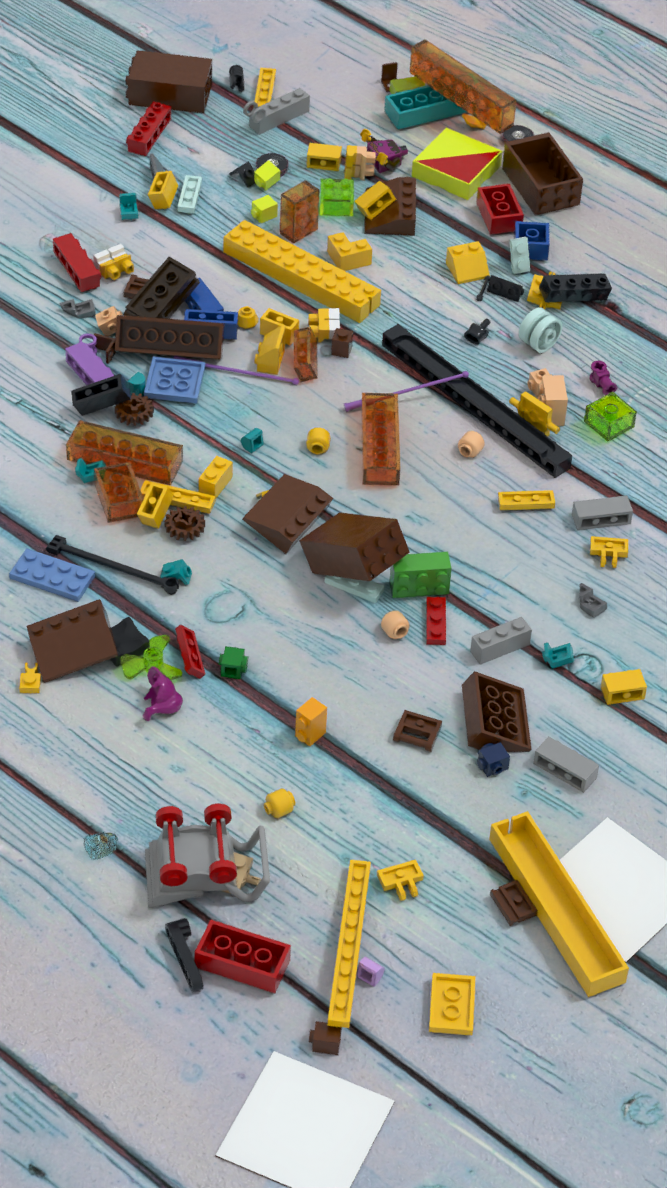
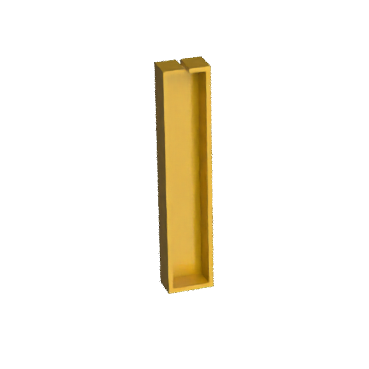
(302, 271)
(559, 904)

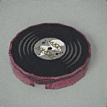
(516, 132)
(277, 159)

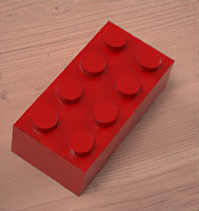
(242, 956)

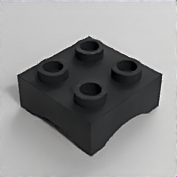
(128, 640)

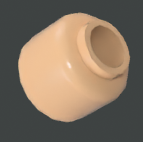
(471, 444)
(395, 624)

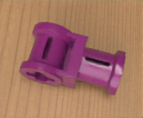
(601, 377)

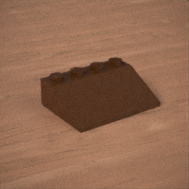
(400, 215)
(288, 511)
(72, 640)
(495, 713)

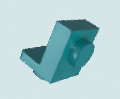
(128, 206)
(86, 471)
(178, 570)
(559, 655)

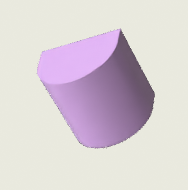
(370, 971)

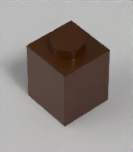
(342, 343)
(325, 1038)

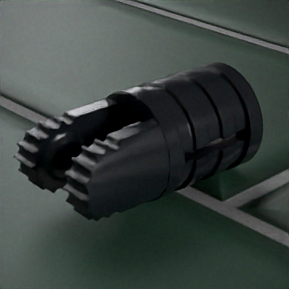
(236, 77)

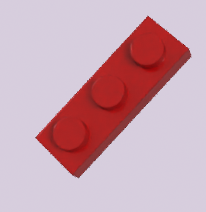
(436, 621)
(190, 651)

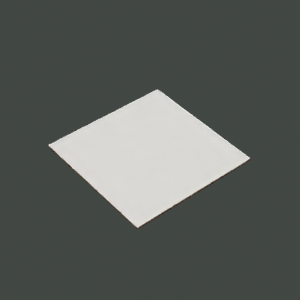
(621, 885)
(304, 1126)

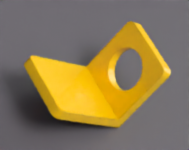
(473, 121)

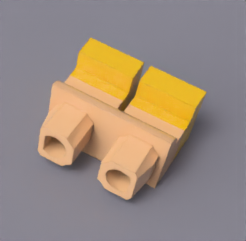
(356, 162)

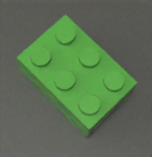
(421, 575)

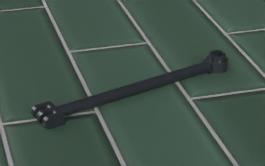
(59, 544)

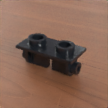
(505, 288)

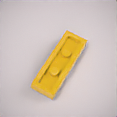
(526, 500)

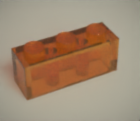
(305, 354)

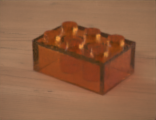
(299, 211)
(118, 491)

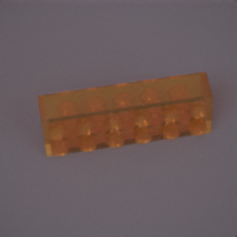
(380, 439)
(148, 456)

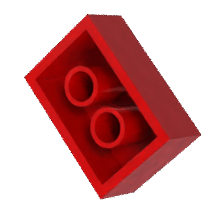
(499, 208)

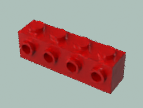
(149, 128)
(76, 262)

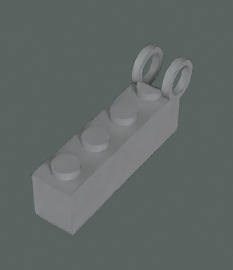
(277, 111)

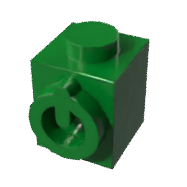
(233, 662)

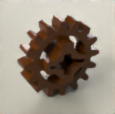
(135, 410)
(184, 523)

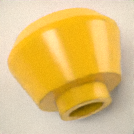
(247, 317)

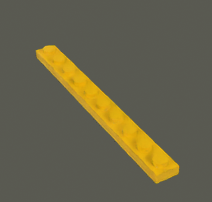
(349, 944)

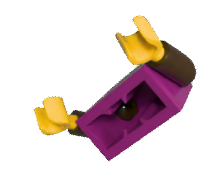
(387, 152)

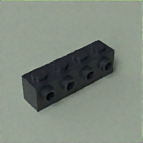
(575, 287)

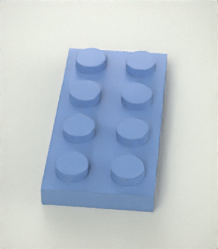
(52, 575)

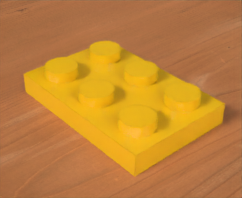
(452, 1004)

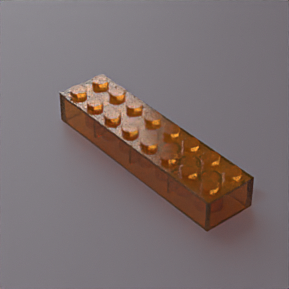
(462, 86)

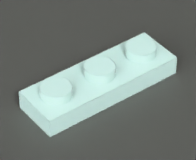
(189, 194)
(365, 589)

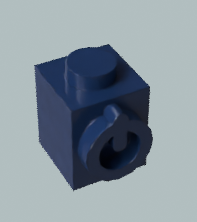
(493, 759)

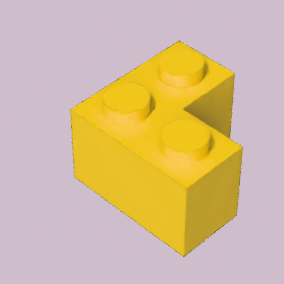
(349, 254)

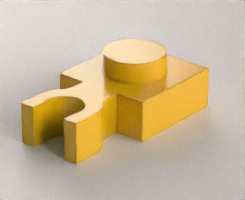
(30, 680)

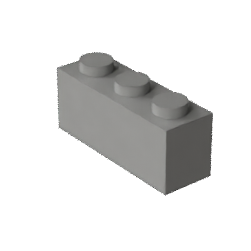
(602, 512)
(500, 640)
(566, 764)

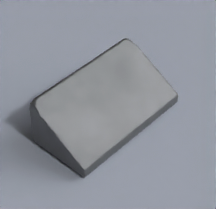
(155, 165)

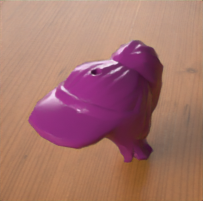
(162, 695)

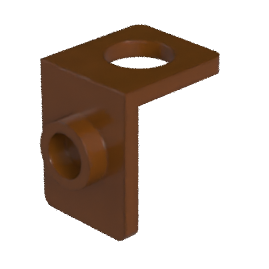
(389, 72)
(107, 344)

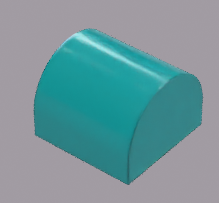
(137, 384)
(252, 440)

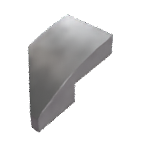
(79, 310)
(589, 603)

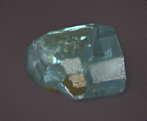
(100, 844)

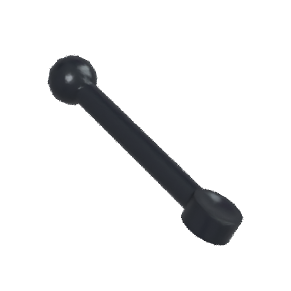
(479, 297)

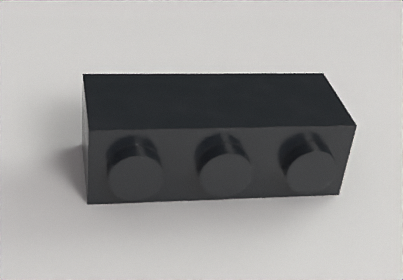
(101, 394)

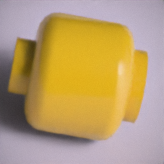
(318, 440)
(279, 803)

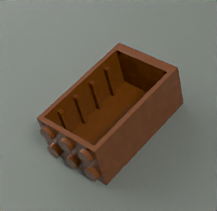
(169, 80)
(542, 173)
(354, 546)

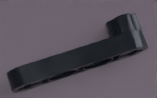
(176, 932)

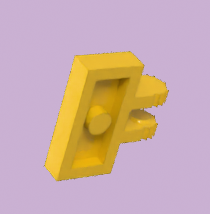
(608, 547)
(399, 876)

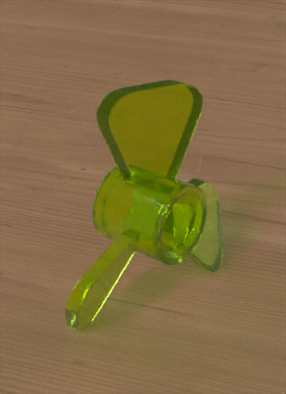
(153, 656)

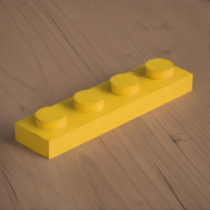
(265, 86)
(186, 498)

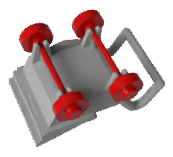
(198, 857)

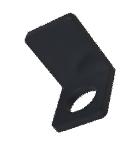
(246, 172)

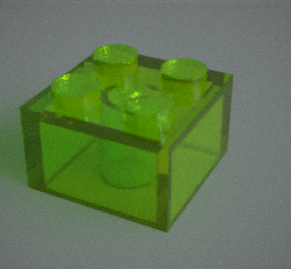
(336, 197)
(610, 416)

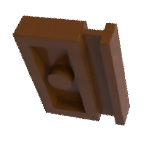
(513, 902)

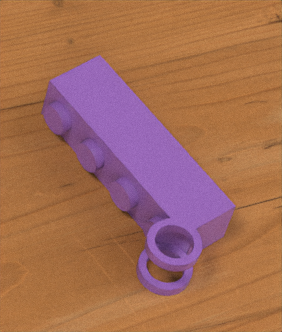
(85, 361)

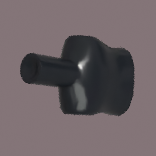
(477, 332)

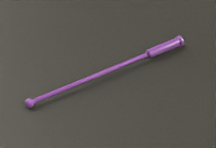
(295, 381)
(356, 404)

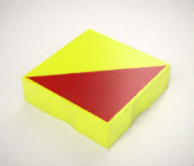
(456, 163)

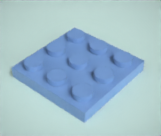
(174, 380)

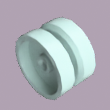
(540, 330)

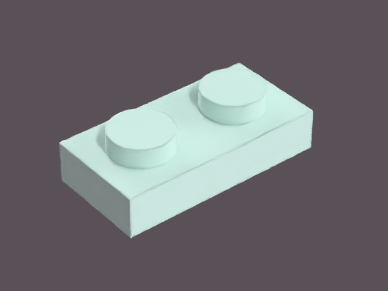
(519, 255)

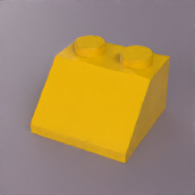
(467, 262)
(271, 351)

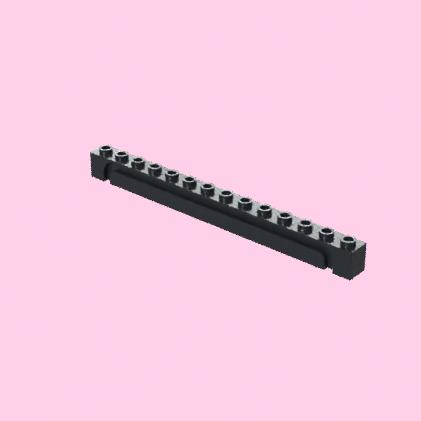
(478, 401)

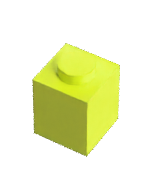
(266, 175)
(264, 209)

